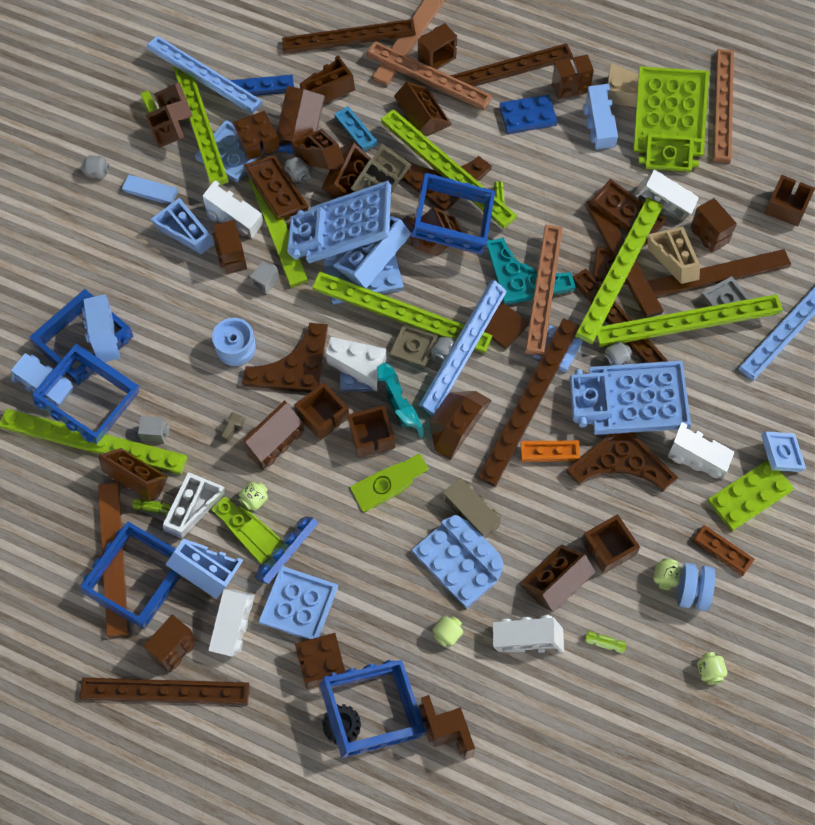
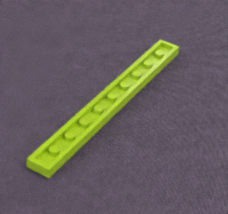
(202, 129)
(441, 162)
(619, 271)
(393, 309)
(689, 320)
(59, 433)

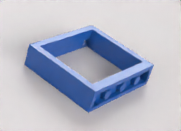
(446, 236)
(60, 321)
(101, 368)
(111, 551)
(368, 672)

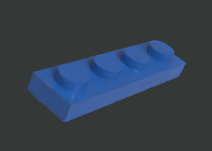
(265, 85)
(281, 555)

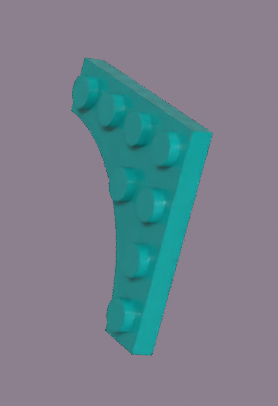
(519, 278)

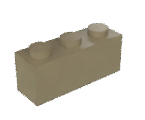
(471, 507)

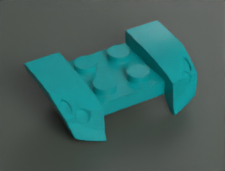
(404, 412)

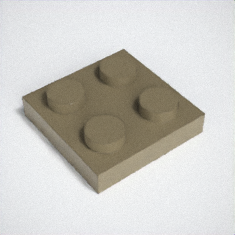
(413, 346)

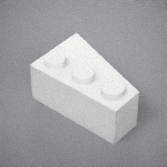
(676, 200)
(225, 208)
(356, 360)
(700, 453)
(231, 622)

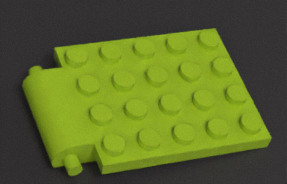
(670, 117)

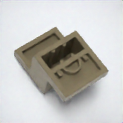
(383, 167)

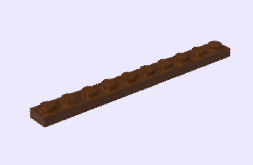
(529, 403)

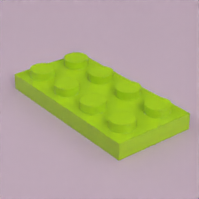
(750, 495)

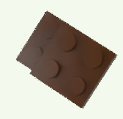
(166, 119)
(434, 217)
(446, 727)

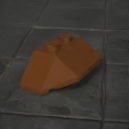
(456, 420)

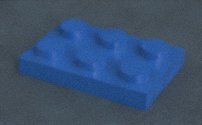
(528, 114)

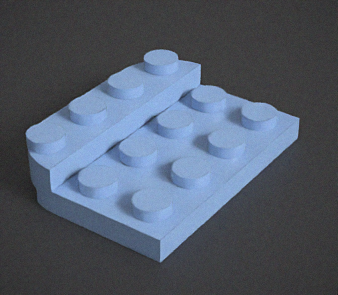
(385, 282)
(460, 560)

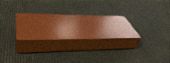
(723, 550)

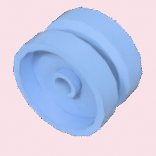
(234, 341)
(696, 587)

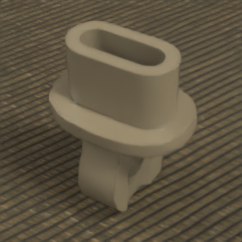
(234, 422)

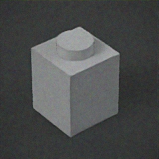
(264, 277)
(153, 429)

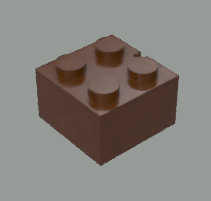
(437, 47)
(567, 82)
(252, 131)
(789, 206)
(713, 225)
(229, 247)
(321, 411)
(371, 431)
(610, 543)
(170, 643)
(319, 658)

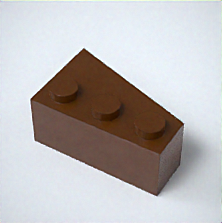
(331, 82)
(318, 150)

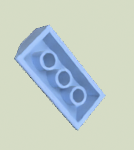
(366, 262)

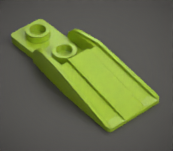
(388, 482)
(248, 530)

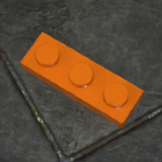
(550, 451)

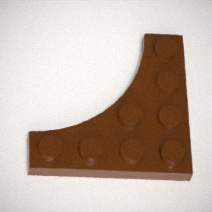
(476, 168)
(298, 370)
(625, 455)

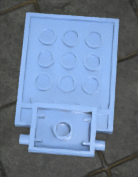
(341, 224)
(631, 397)

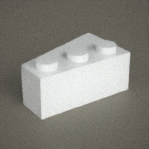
(191, 504)
(528, 634)

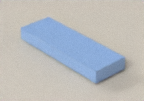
(150, 189)

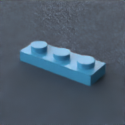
(355, 129)

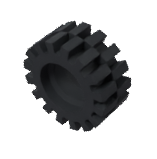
(353, 718)

